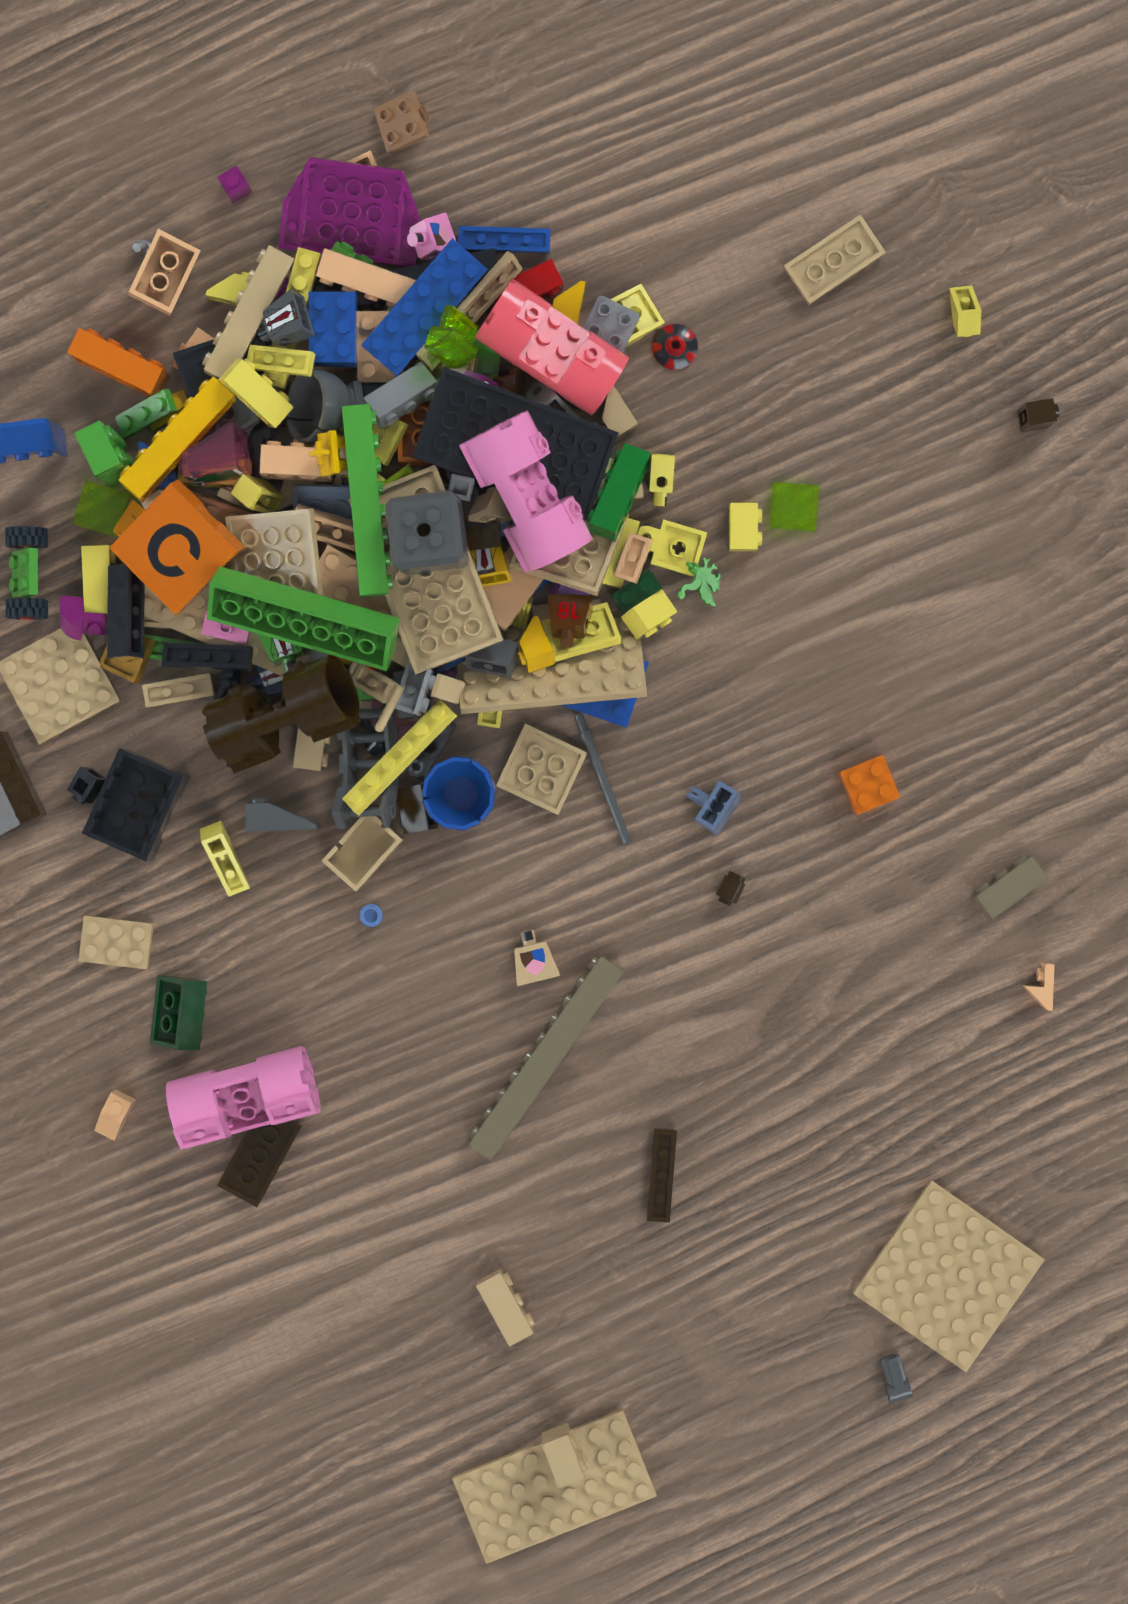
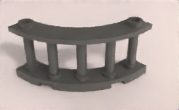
(350, 764)

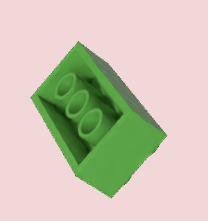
(104, 452)

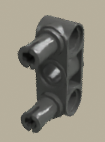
(423, 762)

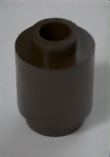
(730, 888)

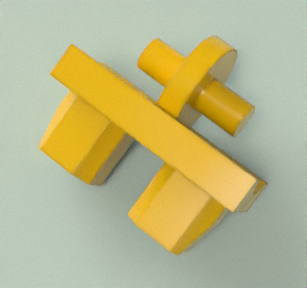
(327, 453)

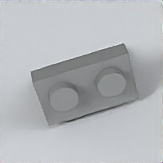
(612, 322)
(416, 689)

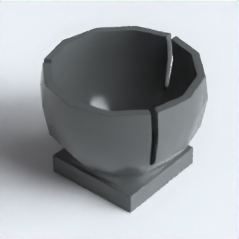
(320, 402)

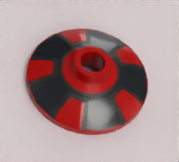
(675, 358)

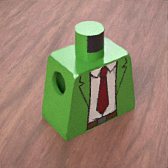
(281, 651)

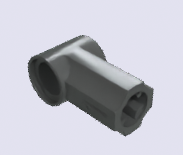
(896, 1383)

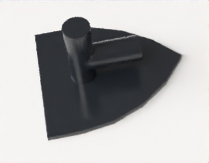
(261, 434)

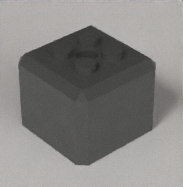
(444, 546)

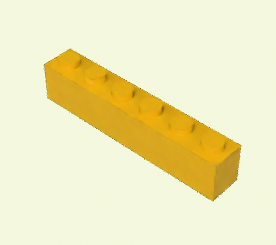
(181, 434)

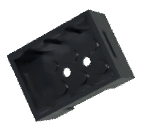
(120, 796)

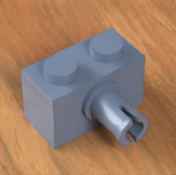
(715, 807)

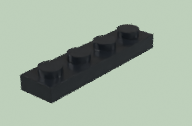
(207, 656)

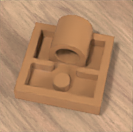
(402, 122)

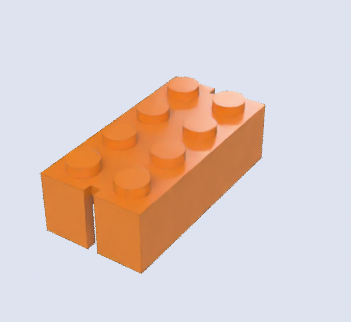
(117, 363)

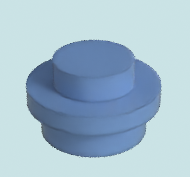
(371, 915)

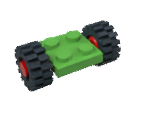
(25, 572)

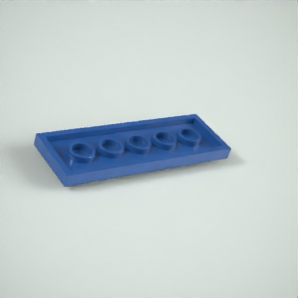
(410, 320)

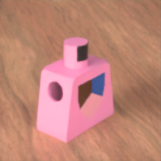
(430, 236)

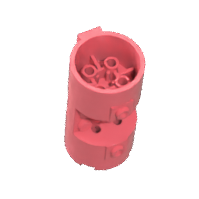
(552, 347)

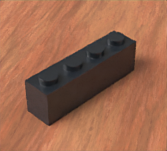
(125, 614)

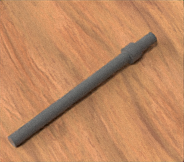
(586, 736)

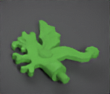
(702, 578)

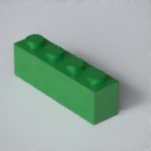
(619, 491)

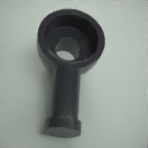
(373, 748)

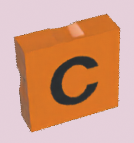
(176, 547)

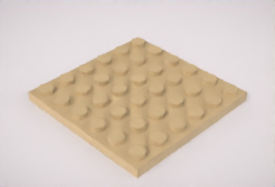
(948, 1275)

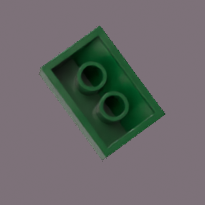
(178, 1012)

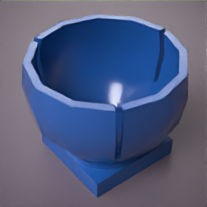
(458, 793)

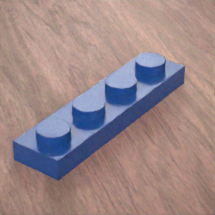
(505, 239)

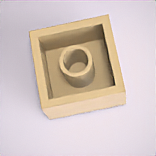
(563, 1455)

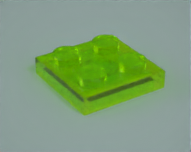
(794, 507)
(100, 508)

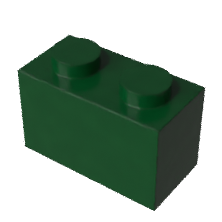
(633, 593)

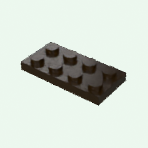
(258, 1160)

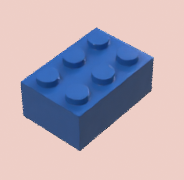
(334, 327)

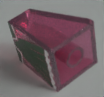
(218, 457)

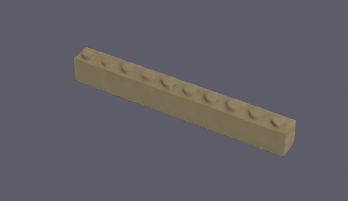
(545, 1057)

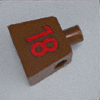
(569, 616)

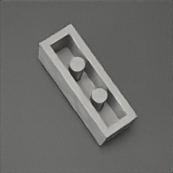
(401, 395)

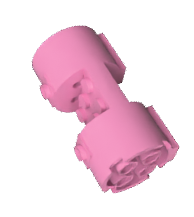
(542, 523)
(242, 1098)

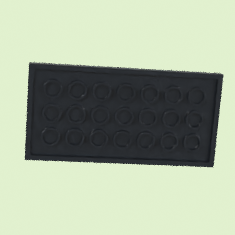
(469, 407)

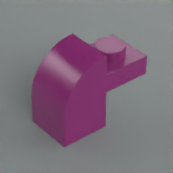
(75, 621)

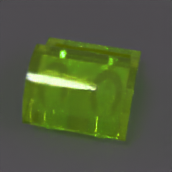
(452, 339)

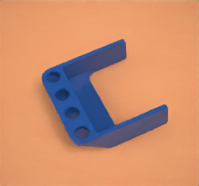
(31, 438)

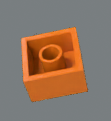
(868, 784)

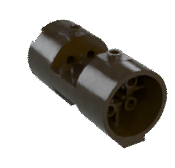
(247, 726)

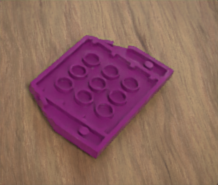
(354, 205)

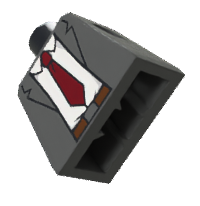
(286, 320)

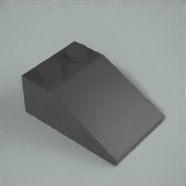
(273, 817)

